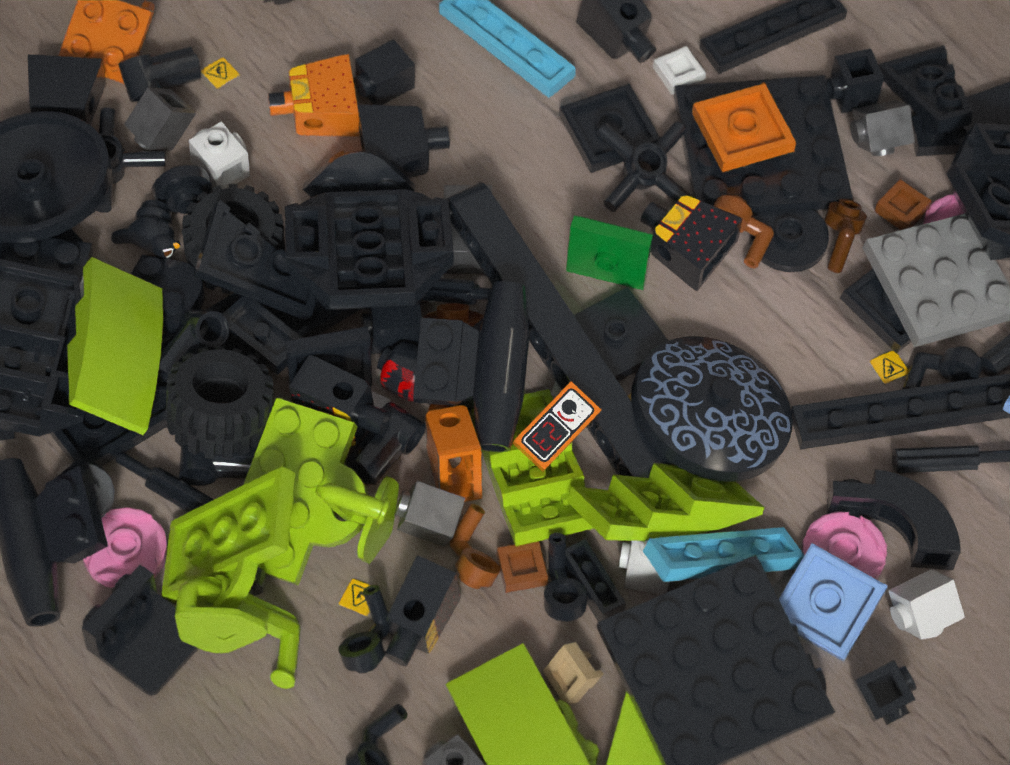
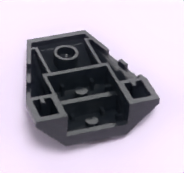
(34, 338)

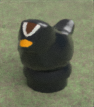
(150, 230)

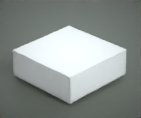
(679, 69)

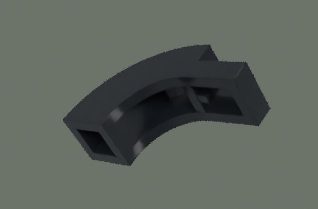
(906, 508)

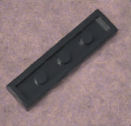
(769, 31)

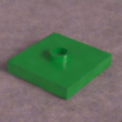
(608, 252)

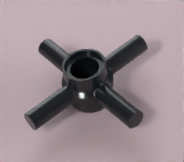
(650, 153)
(120, 158)

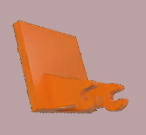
(107, 32)

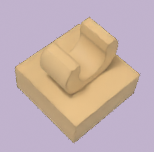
(571, 673)

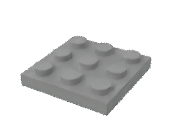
(939, 279)

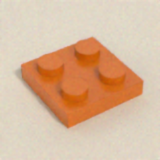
(743, 127)

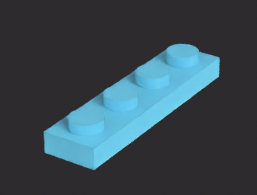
(510, 43)
(704, 554)

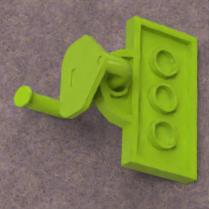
(316, 450)
(215, 562)

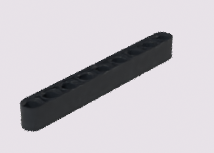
(553, 328)

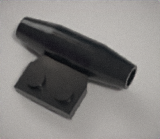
(481, 365)
(44, 531)

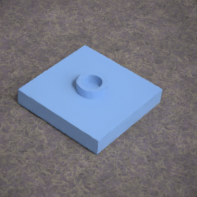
(830, 601)

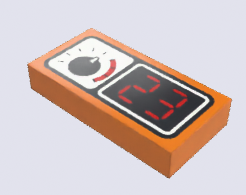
(556, 426)

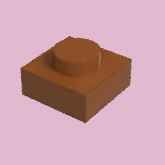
(902, 205)
(522, 567)

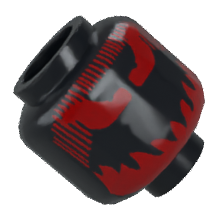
(399, 369)

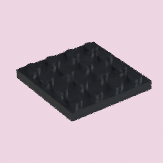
(800, 179)
(715, 668)

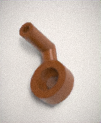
(761, 231)
(473, 566)

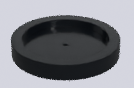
(797, 241)

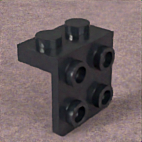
(137, 633)

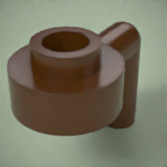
(849, 221)

